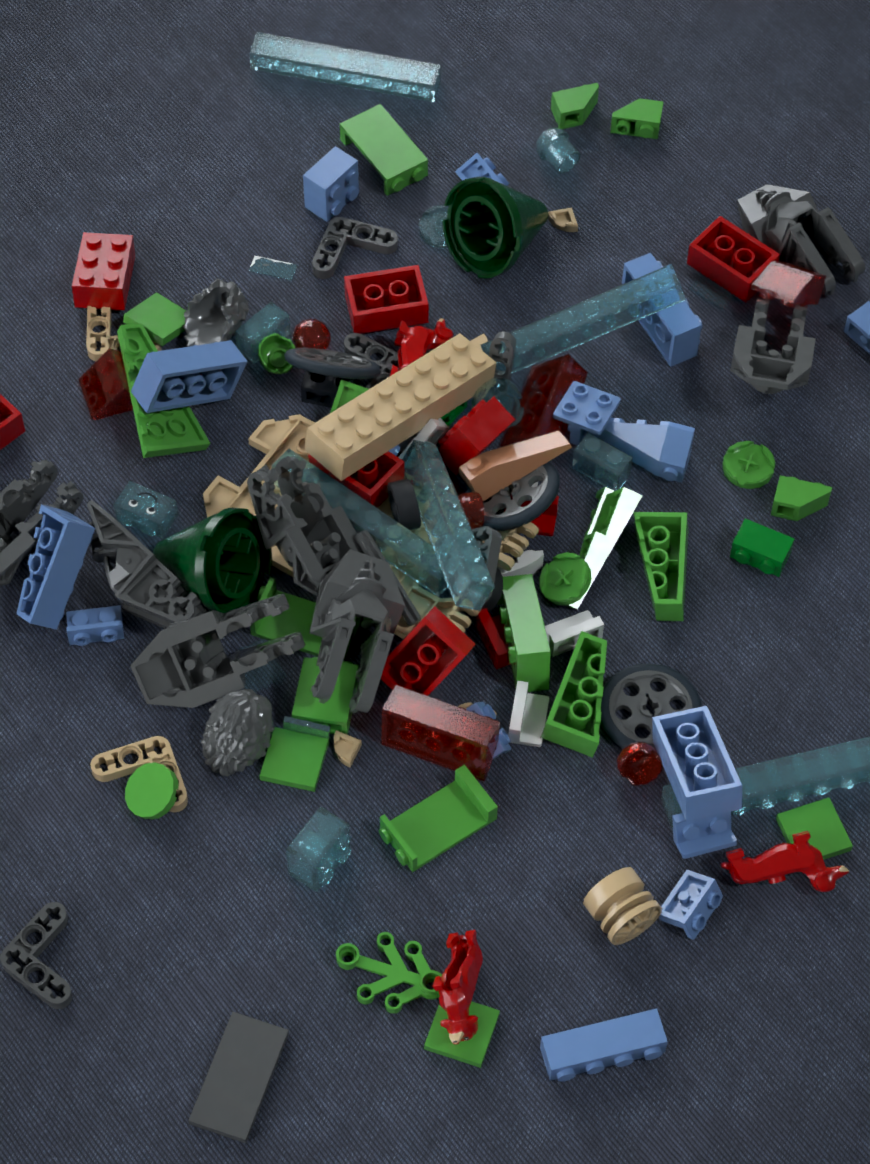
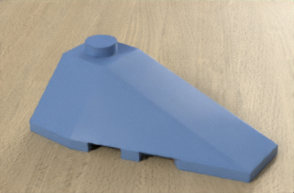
(657, 448)

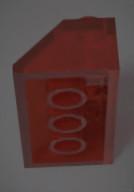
(540, 397)
(439, 732)

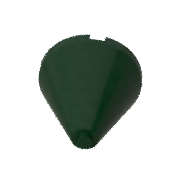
(490, 225)
(219, 559)

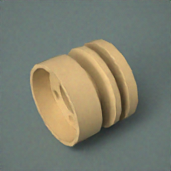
(622, 905)

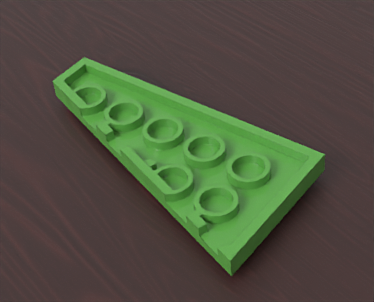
(160, 431)

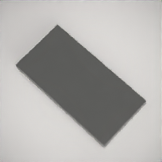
(239, 1077)

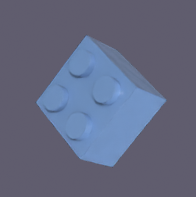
(331, 184)

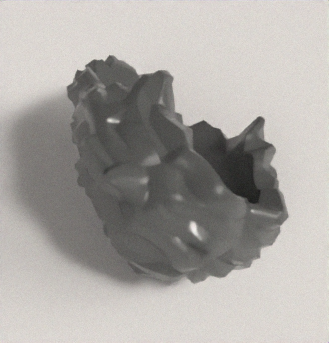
(215, 314)
(237, 731)

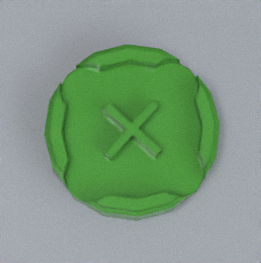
(748, 465)
(565, 579)
(151, 790)

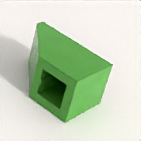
(574, 105)
(638, 119)
(799, 498)

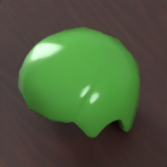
(272, 352)

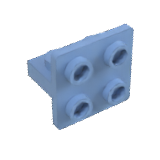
(585, 410)

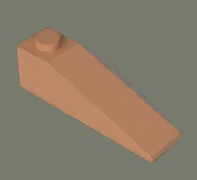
(504, 465)

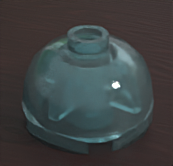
(505, 393)

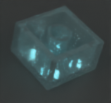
(319, 849)

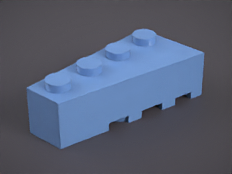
(54, 566)

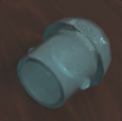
(556, 148)

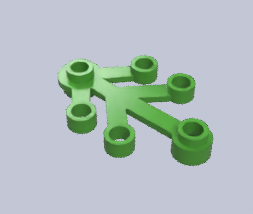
(394, 974)

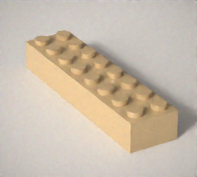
(398, 406)

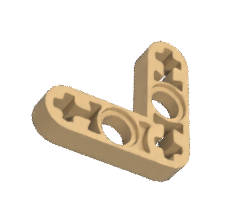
(105, 337)
(165, 758)

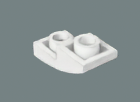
(528, 563)

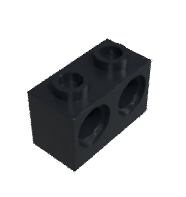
(323, 392)

